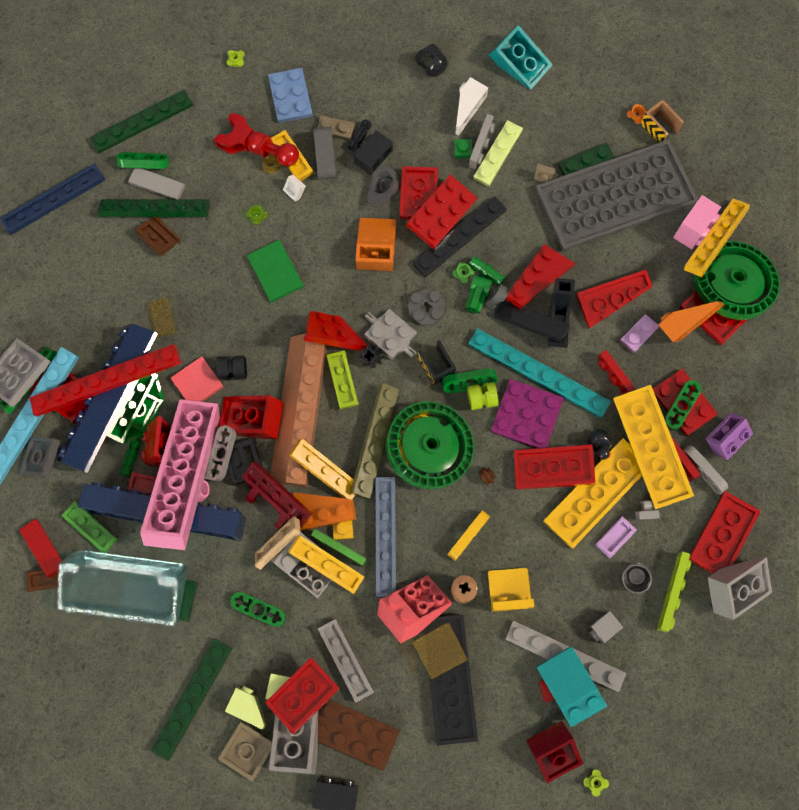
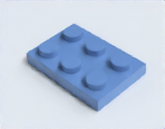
(290, 95)

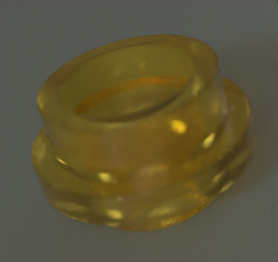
(270, 159)

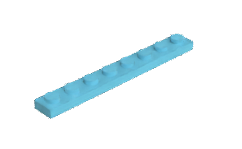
(26, 421)

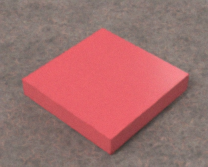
(197, 381)

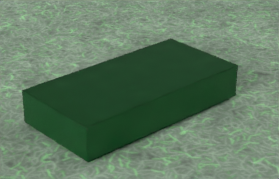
(188, 599)

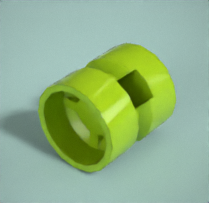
(482, 396)

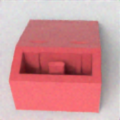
(412, 608)

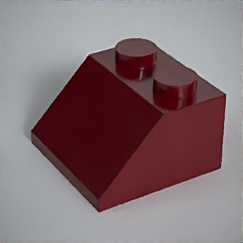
(554, 751)

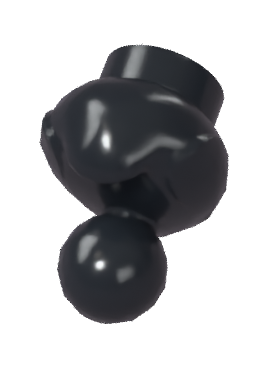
(601, 443)

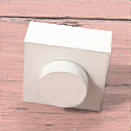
(294, 187)

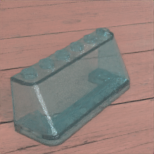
(122, 587)

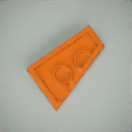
(326, 510)

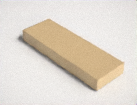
(277, 542)

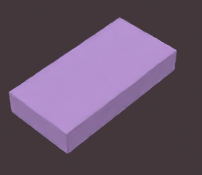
(615, 537)

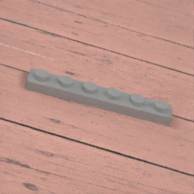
(548, 647)

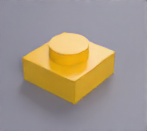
(343, 530)

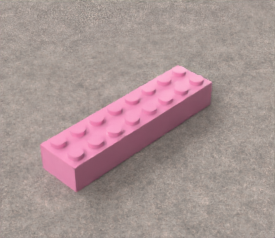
(180, 475)

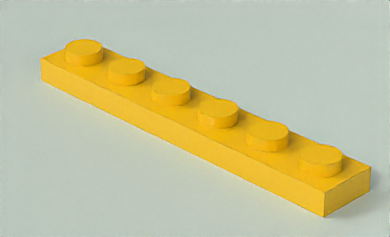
(716, 237)

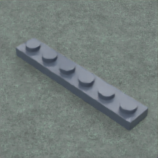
(385, 536)

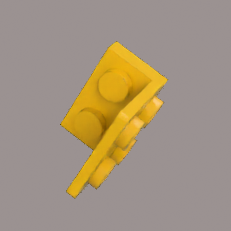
(510, 590)

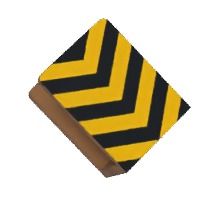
(667, 115)

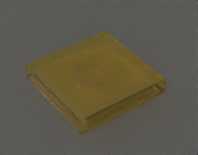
(440, 650)

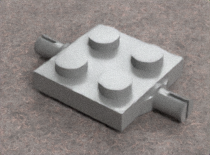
(390, 334)

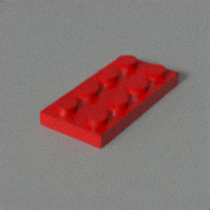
(441, 211)
(554, 467)
(724, 533)

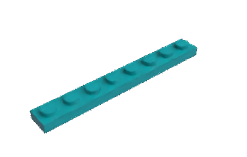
(539, 373)

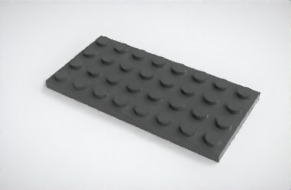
(616, 195)

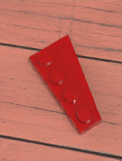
(538, 276)
(609, 297)

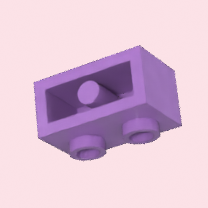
(729, 436)

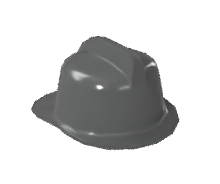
(383, 186)

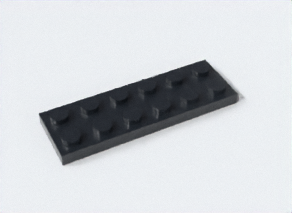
(453, 693)

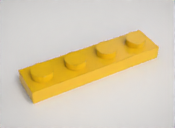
(322, 468)
(325, 564)

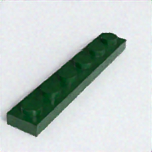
(141, 121)
(154, 208)
(191, 700)

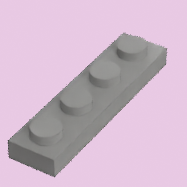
(345, 660)

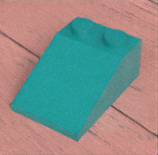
(520, 57)
(571, 686)

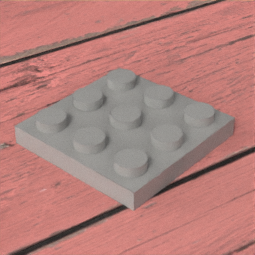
(19, 371)

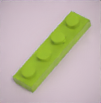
(676, 584)

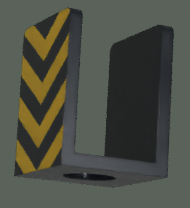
(435, 379)

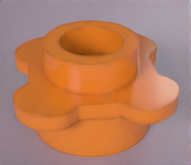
(637, 109)

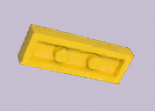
(301, 169)

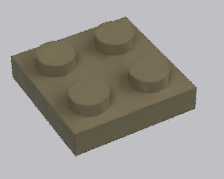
(246, 751)

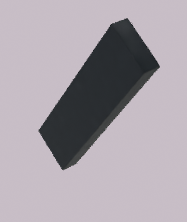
(532, 321)

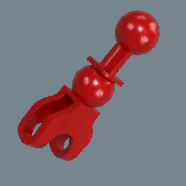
(245, 139)

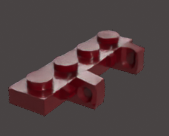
(280, 498)

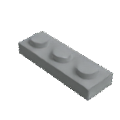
(482, 142)

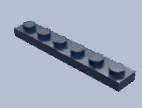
(52, 199)

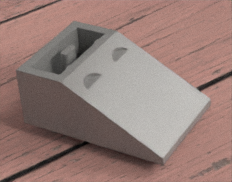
(301, 572)

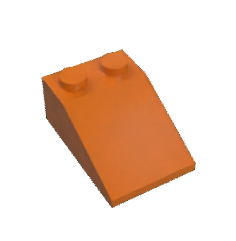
(683, 322)

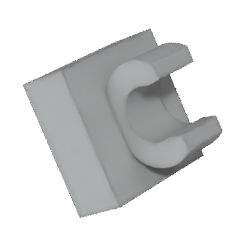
(646, 511)

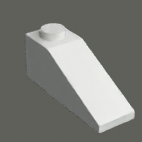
(471, 97)

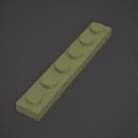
(374, 441)

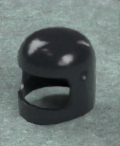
(439, 61)

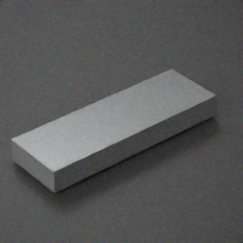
(156, 183)

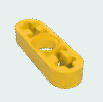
(471, 532)

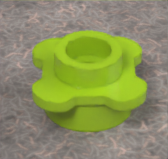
(235, 62)
(596, 776)

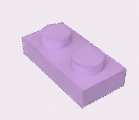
(639, 333)

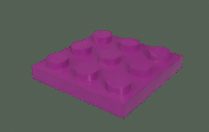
(527, 414)

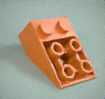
(376, 244)

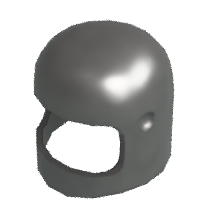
(637, 578)

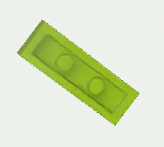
(342, 380)

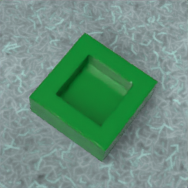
(462, 148)

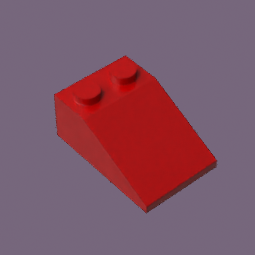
(252, 416)
(156, 441)

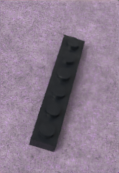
(459, 236)

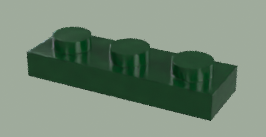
(586, 159)

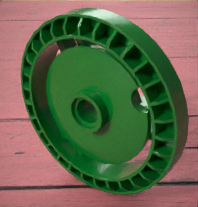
(739, 280)
(420, 455)

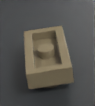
(340, 128)

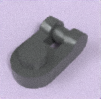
(498, 294)

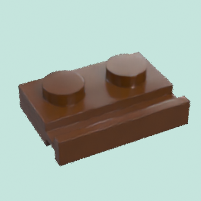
(157, 236)

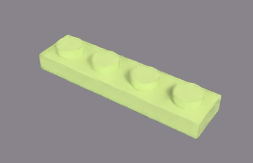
(498, 153)

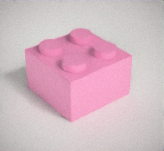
(698, 222)

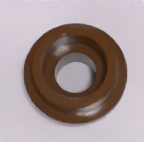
(487, 475)

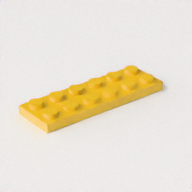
(653, 447)
(589, 503)

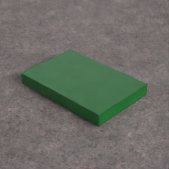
(275, 271)

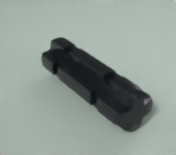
(359, 135)

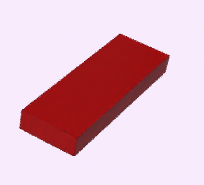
(41, 547)

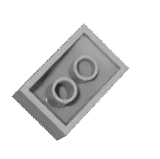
(739, 587)
(295, 751)

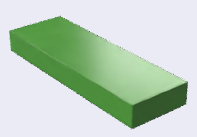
(89, 527)
(338, 547)

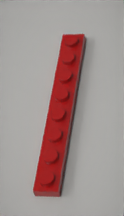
(619, 379)
(105, 380)

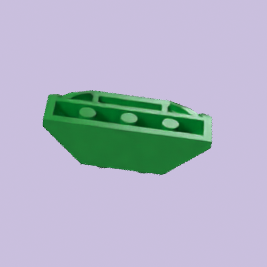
(137, 410)

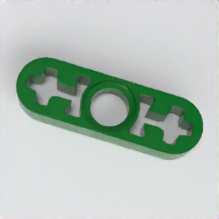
(142, 160)
(457, 387)
(684, 391)
(242, 608)

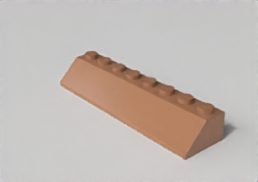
(299, 409)

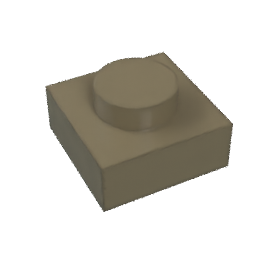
(543, 173)

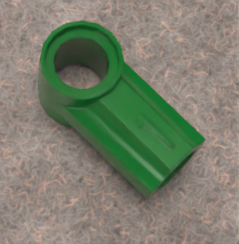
(479, 290)

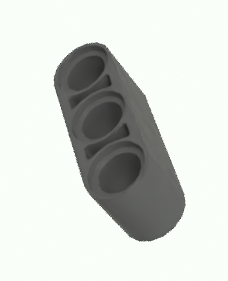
(324, 152)

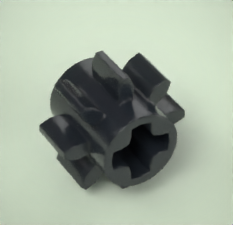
(377, 356)

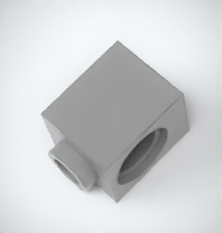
(605, 627)

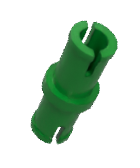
(486, 270)

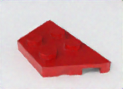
(331, 331)

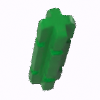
(130, 458)

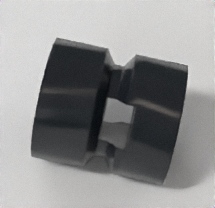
(231, 368)

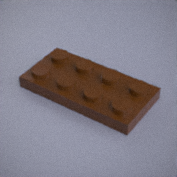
(356, 734)

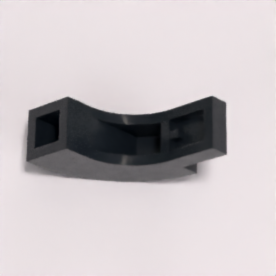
(561, 306)

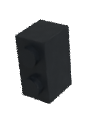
(373, 152)
(335, 795)

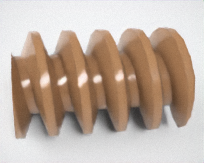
(471, 587)

